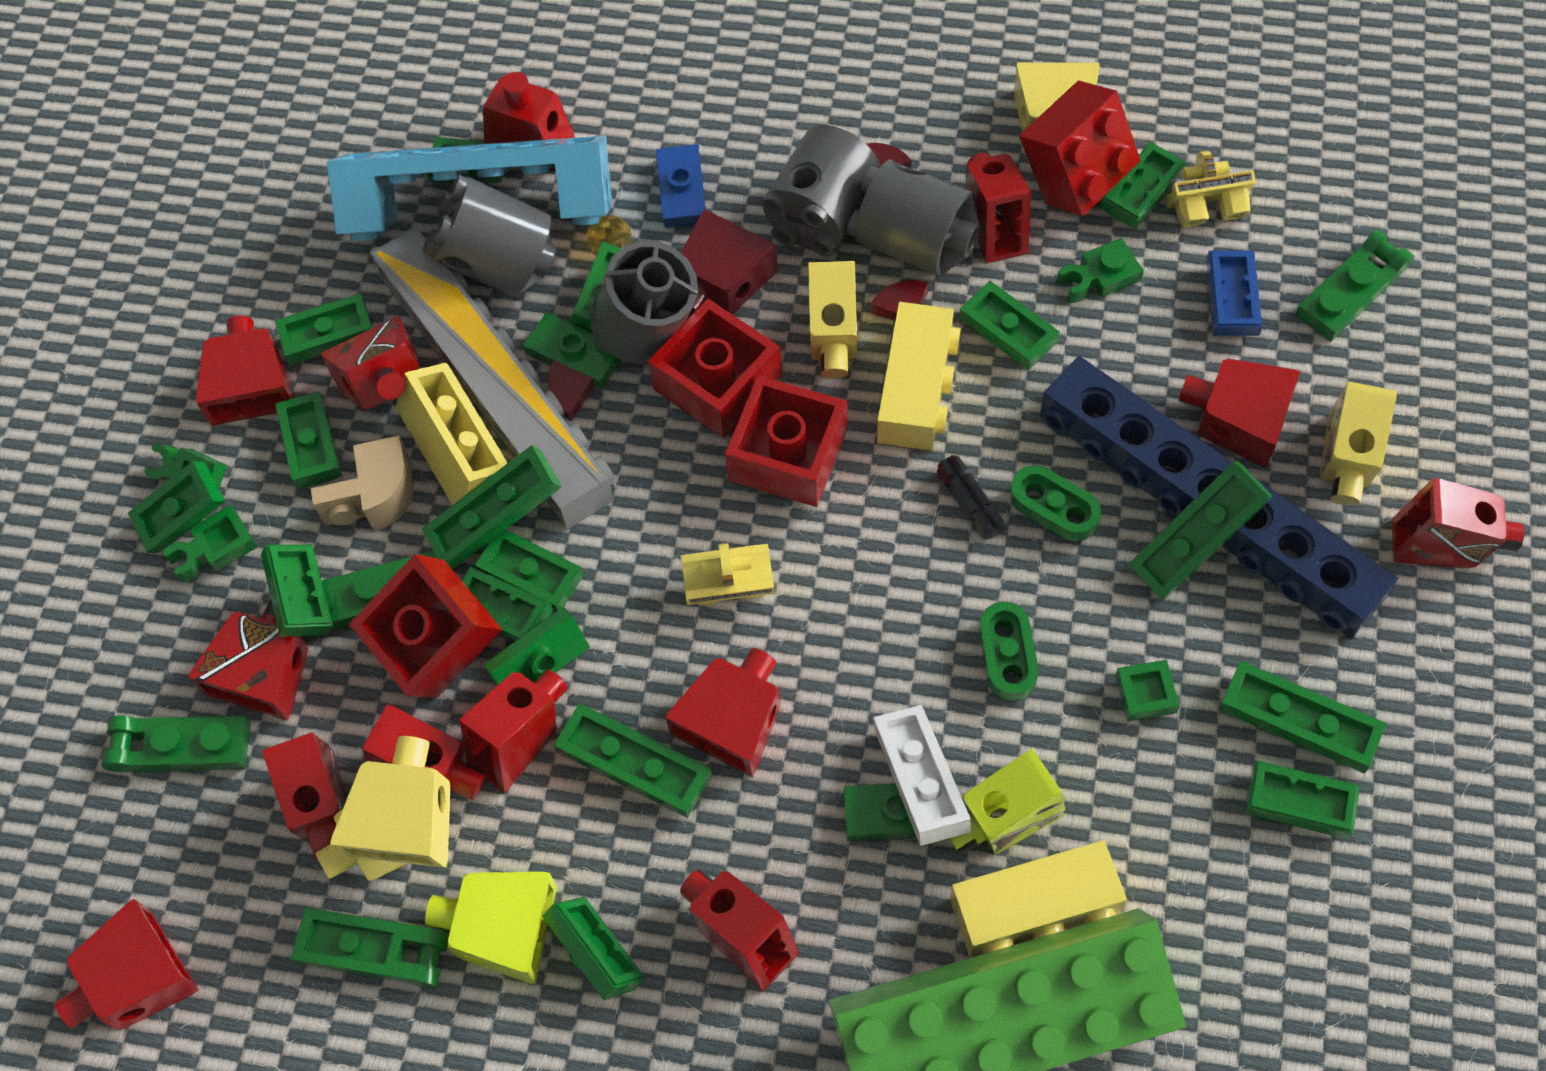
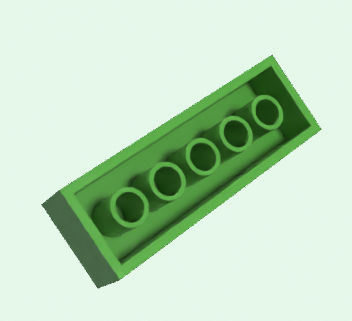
(1019, 1004)

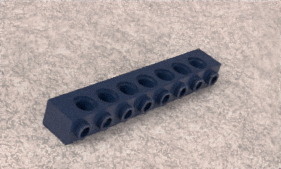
(1279, 523)

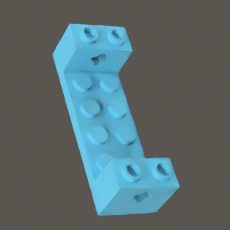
(365, 181)

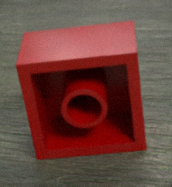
(1080, 147)
(713, 366)
(787, 441)
(425, 627)

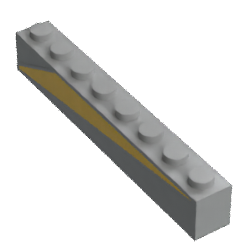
(492, 375)

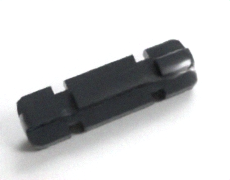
(970, 497)

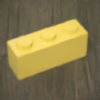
(917, 376)
(448, 430)
(1037, 898)

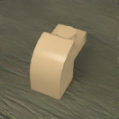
(378, 493)

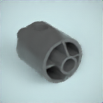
(819, 189)
(915, 218)
(491, 237)
(642, 300)

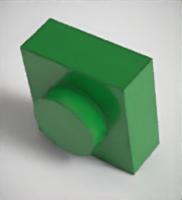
(1147, 690)

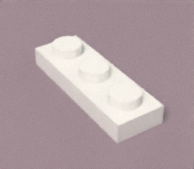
(922, 775)

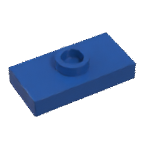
(680, 185)
(1233, 293)

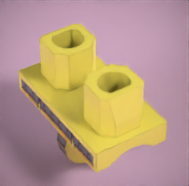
(1191, 196)
(727, 574)

